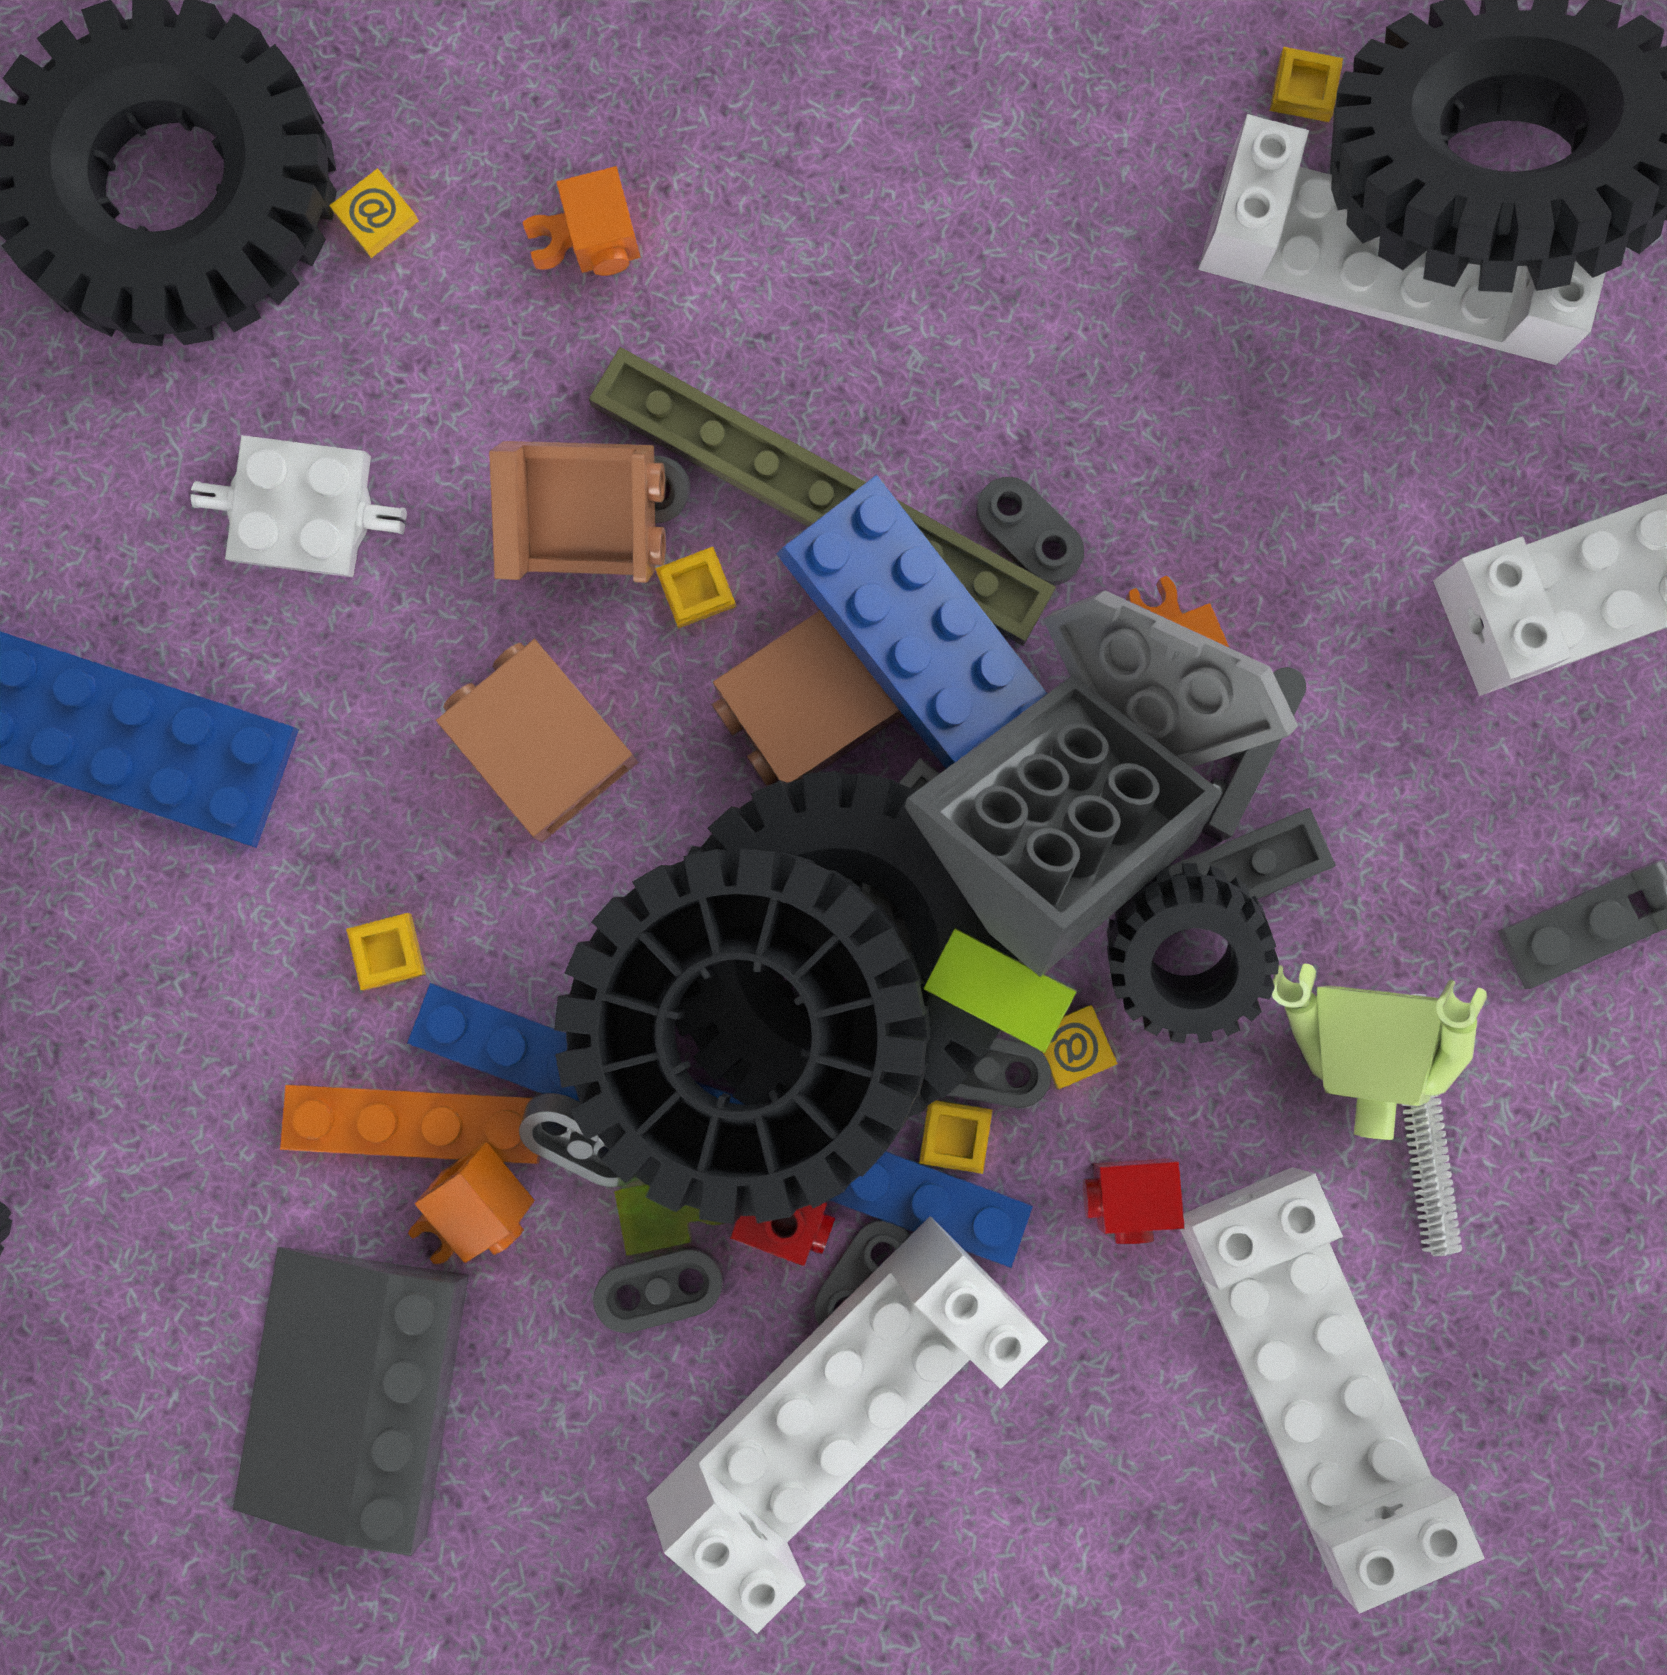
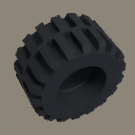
(1201, 1000)

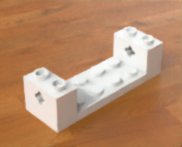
(1285, 234)
(1559, 595)
(1325, 1391)
(828, 1414)

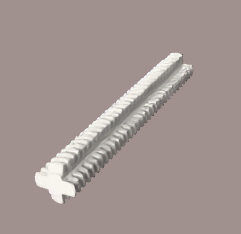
(1434, 1177)

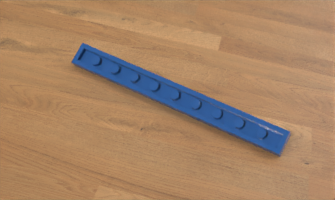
(890, 1190)

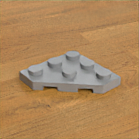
(1171, 680)

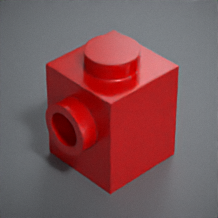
(1135, 1198)
(787, 1237)

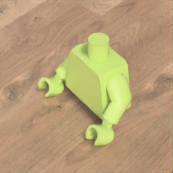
(1379, 1044)

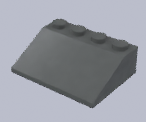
(1060, 820)
(351, 1399)

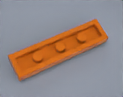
(402, 1123)

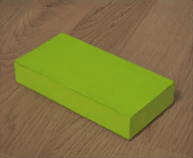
(1000, 990)

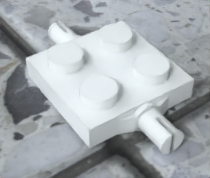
(298, 506)

